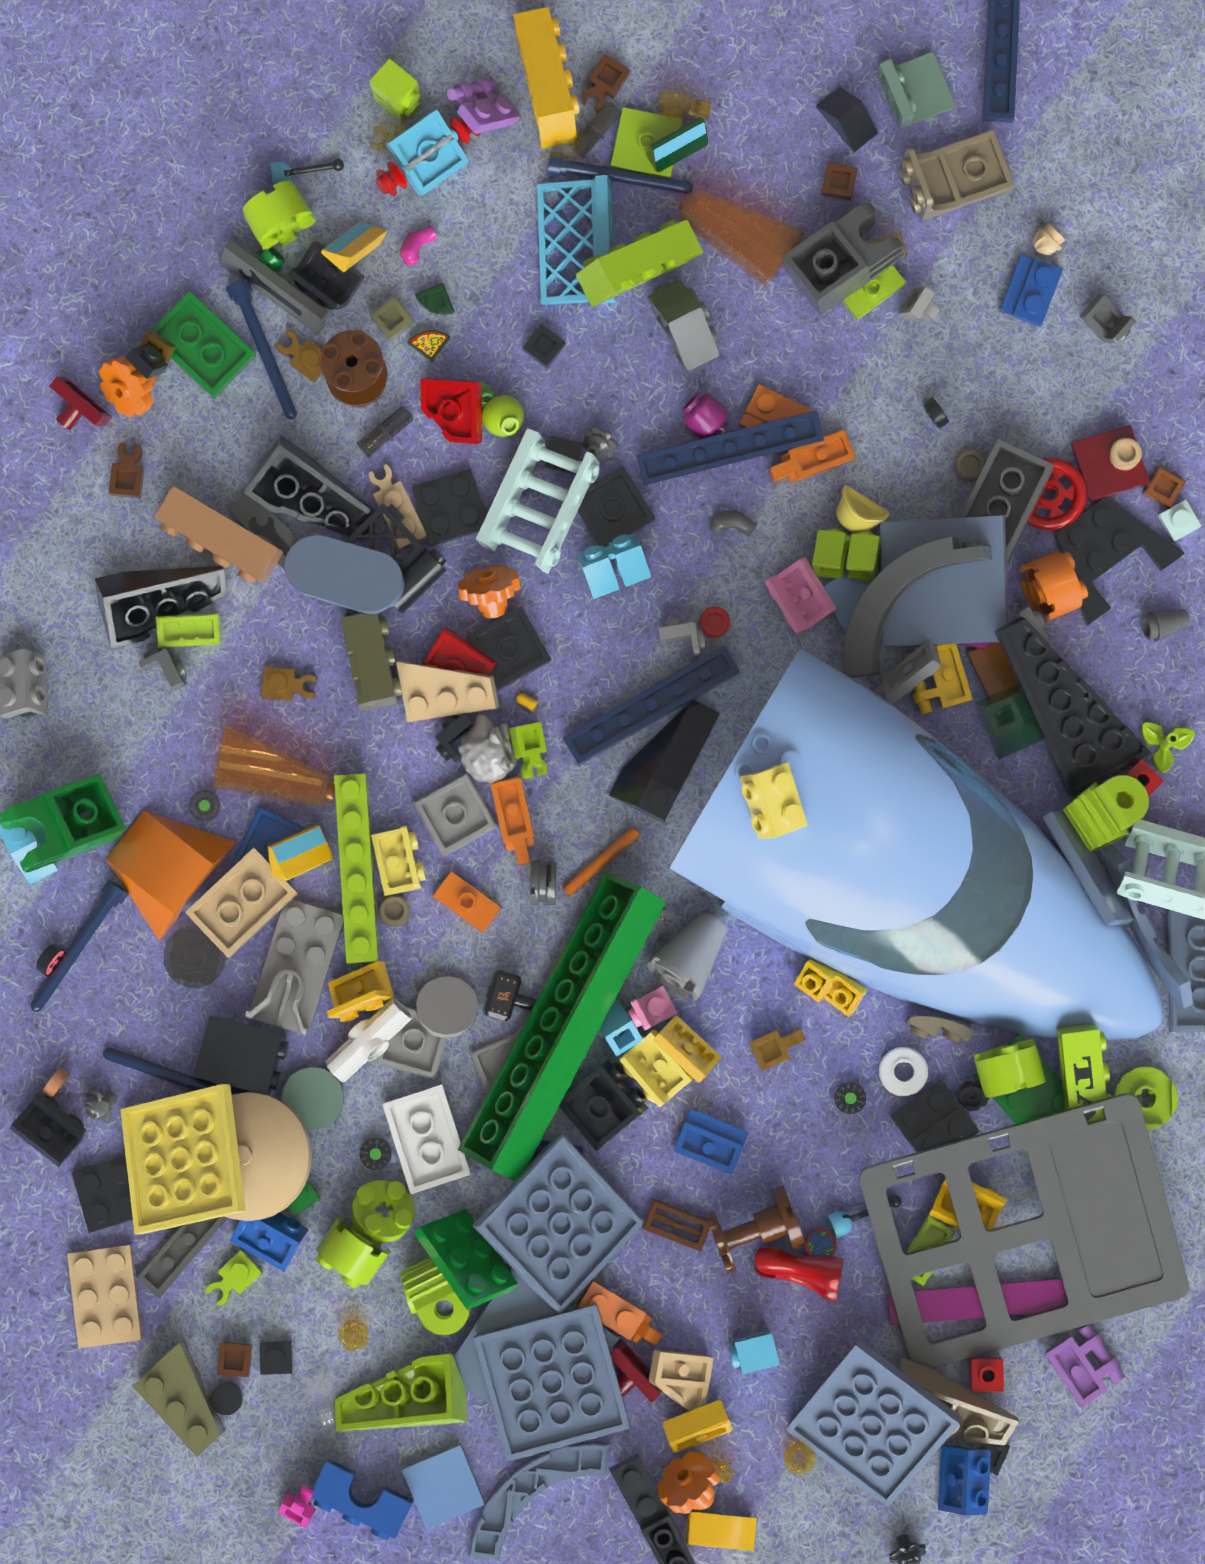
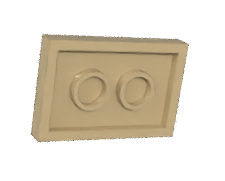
(240, 903)
(104, 1296)

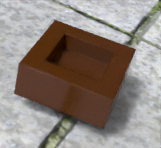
(839, 181)
(234, 1359)

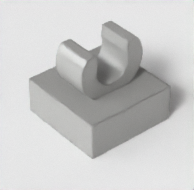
(919, 305)

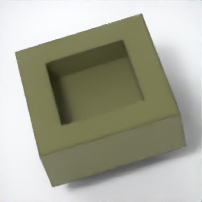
(391, 319)

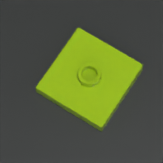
(635, 135)

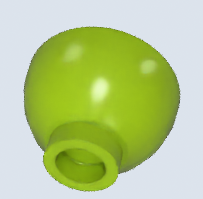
(503, 416)

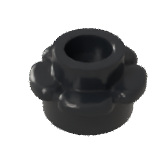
(967, 1101)

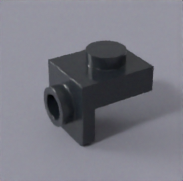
(453, 729)

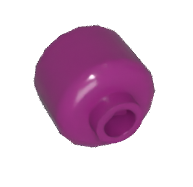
(705, 416)

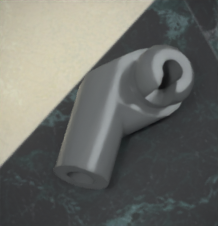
(731, 519)

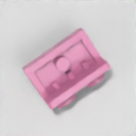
(800, 596)

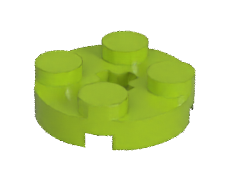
(1158, 1085)
(387, 1194)

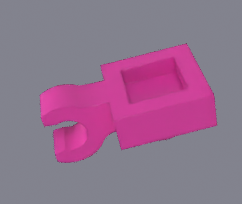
(298, 1507)

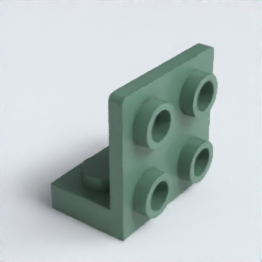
(915, 89)

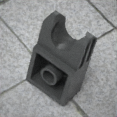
(845, 255)

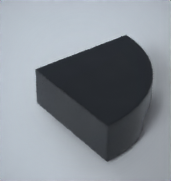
(998, 1455)

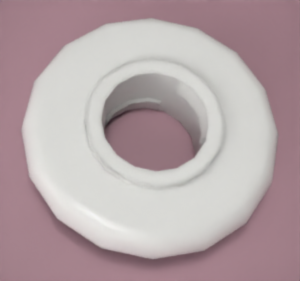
(913, 1084)

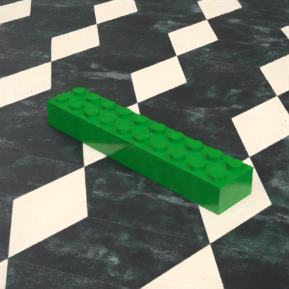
(561, 1026)

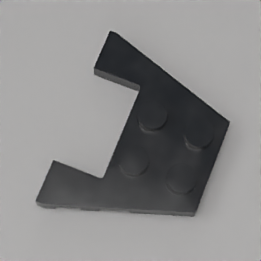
(1102, 540)

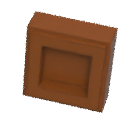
(1164, 487)

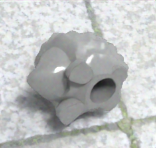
(487, 750)

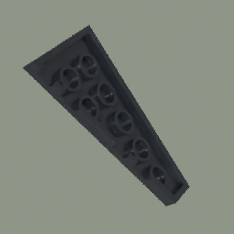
(1072, 719)

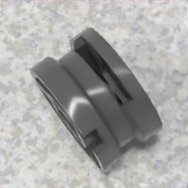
(539, 883)

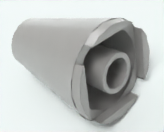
(690, 955)

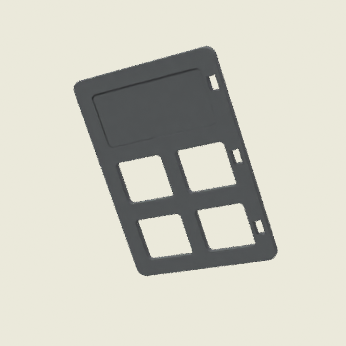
(1098, 1210)

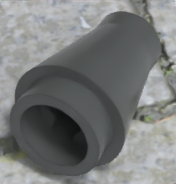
(1161, 624)

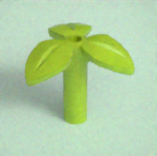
(1178, 738)

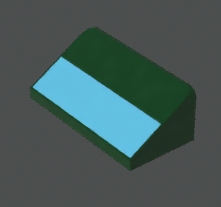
(678, 145)

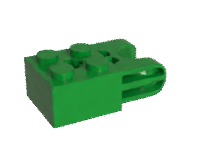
(66, 821)

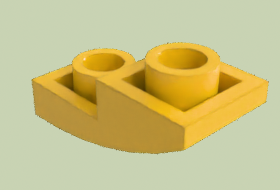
(829, 984)
(721, 1531)

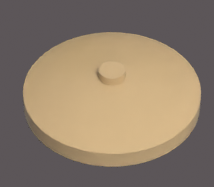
(272, 1154)

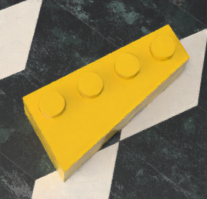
(546, 76)

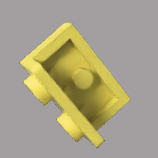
(773, 801)
(397, 861)
(654, 1070)

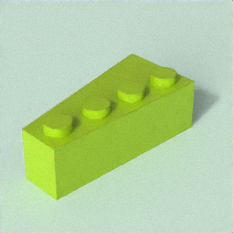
(638, 262)

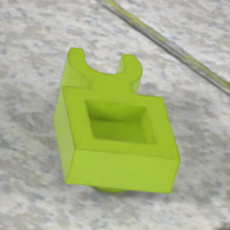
(528, 743)
(237, 1275)

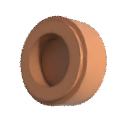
(56, 1082)

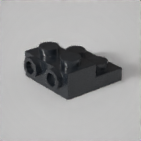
(603, 1104)
(933, 1119)

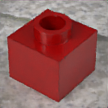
(1143, 769)
(977, 1366)

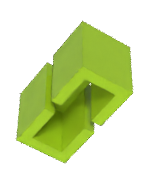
(396, 91)
(832, 550)

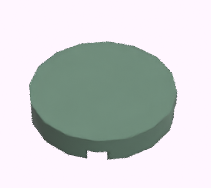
(314, 1096)

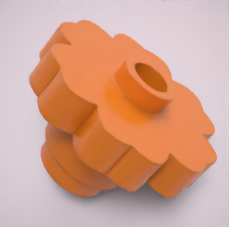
(126, 387)
(489, 589)
(689, 1483)

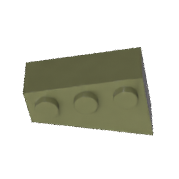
(371, 661)
(180, 1399)

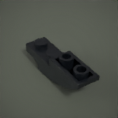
(650, 1512)

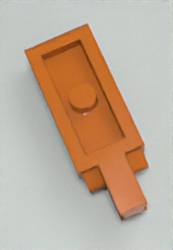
(814, 458)
(513, 817)
(620, 1314)

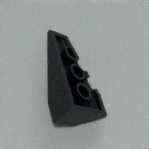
(302, 488)
(135, 598)
(661, 767)

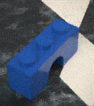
(335, 1492)

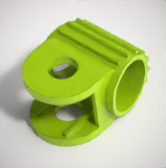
(1107, 811)
(423, 1289)

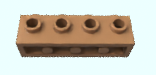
(217, 534)

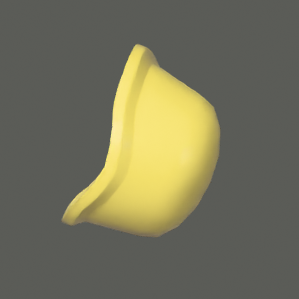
(858, 512)

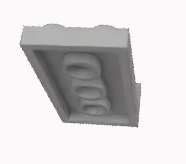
(296, 967)

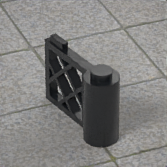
(419, 568)

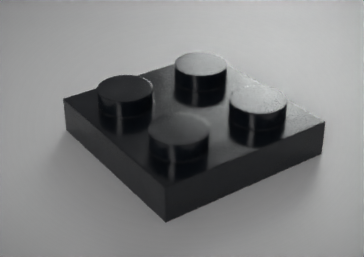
(449, 507)
(614, 508)
(512, 645)
(104, 1194)

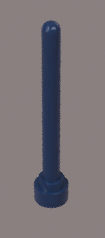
(560, 165)
(240, 293)
(111, 897)
(160, 1071)

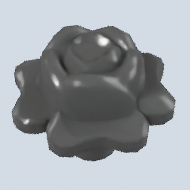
(599, 443)
(99, 1105)

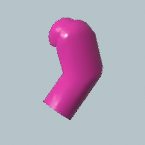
(413, 242)

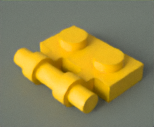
(949, 682)

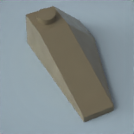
(981, 1419)

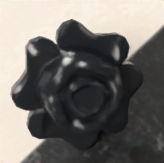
(907, 1551)

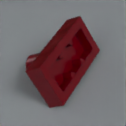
(78, 405)
(634, 1372)

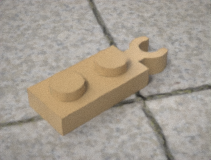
(396, 495)

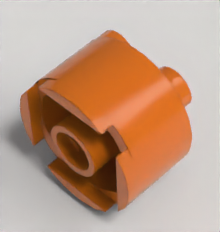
(1052, 585)

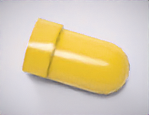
(526, 701)

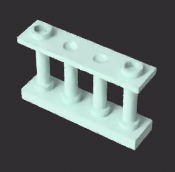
(520, 477)
(1176, 847)

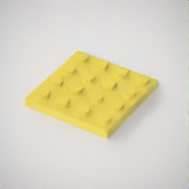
(182, 1159)

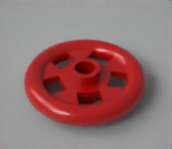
(1076, 493)

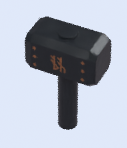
(503, 996)

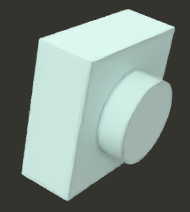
(1179, 521)

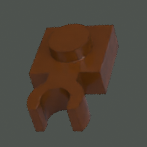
(606, 79)
(126, 477)

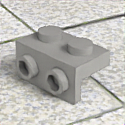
(22, 683)

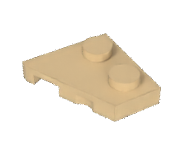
(682, 1376)

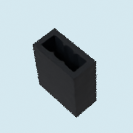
(241, 1055)

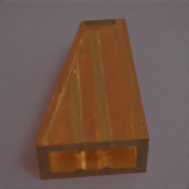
(741, 234)
(262, 771)

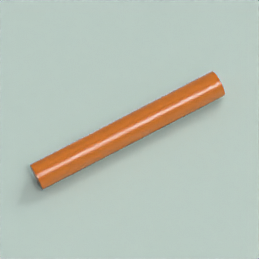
(601, 861)

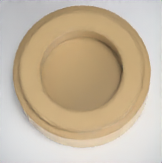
(1125, 453)

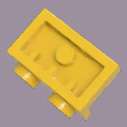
(687, 1048)

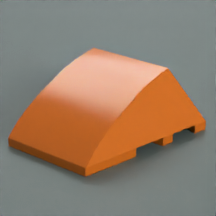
(165, 866)

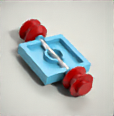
(425, 154)

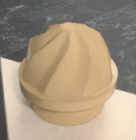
(1047, 240)

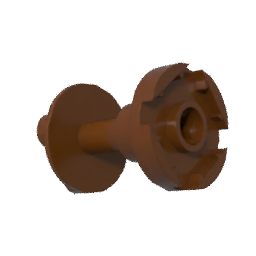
(354, 368)
(767, 1224)

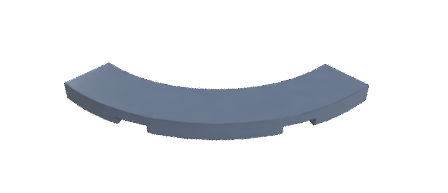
(1158, 958)
(528, 1482)

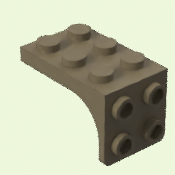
(955, 175)

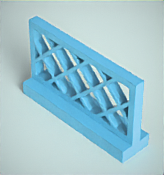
(602, 232)

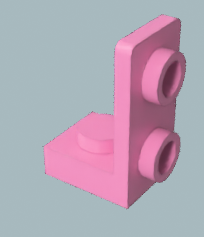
(651, 1009)

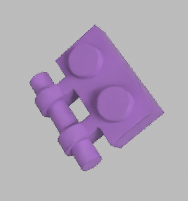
(488, 111)
(1077, 1372)

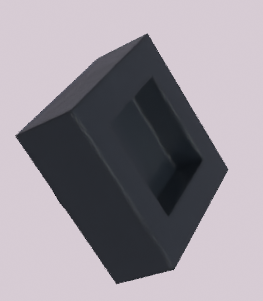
(544, 346)
(147, 360)
(565, 447)
(276, 1357)

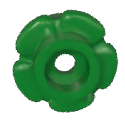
(271, 259)

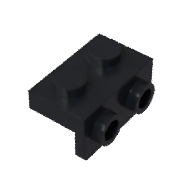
(325, 279)
(49, 1129)

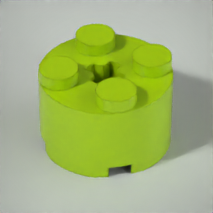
(278, 215)
(1009, 1068)
(350, 1253)

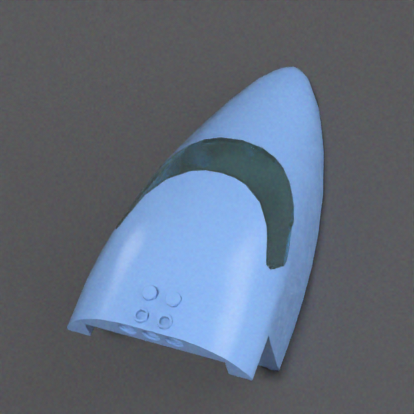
(912, 872)

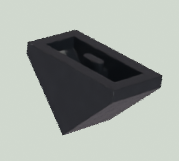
(848, 118)

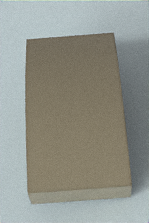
(929, 1026)

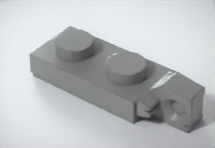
(909, 673)

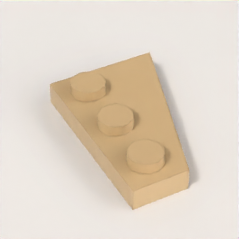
(443, 692)

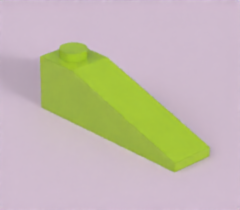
(415, 1395)

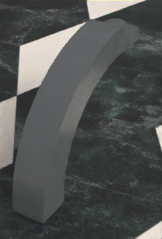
(874, 607)

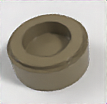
(969, 464)
(394, 911)

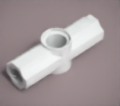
(368, 1040)

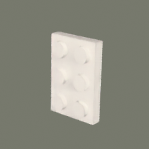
(426, 1139)

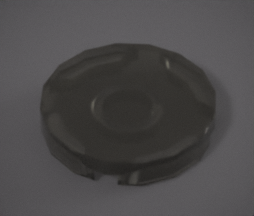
(193, 958)

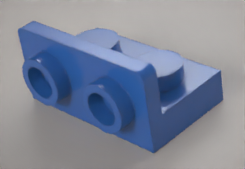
(271, 1238)
(964, 1480)

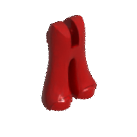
(813, 1272)

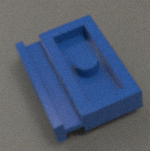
(1031, 290)
(710, 1141)

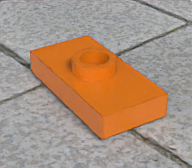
(467, 902)

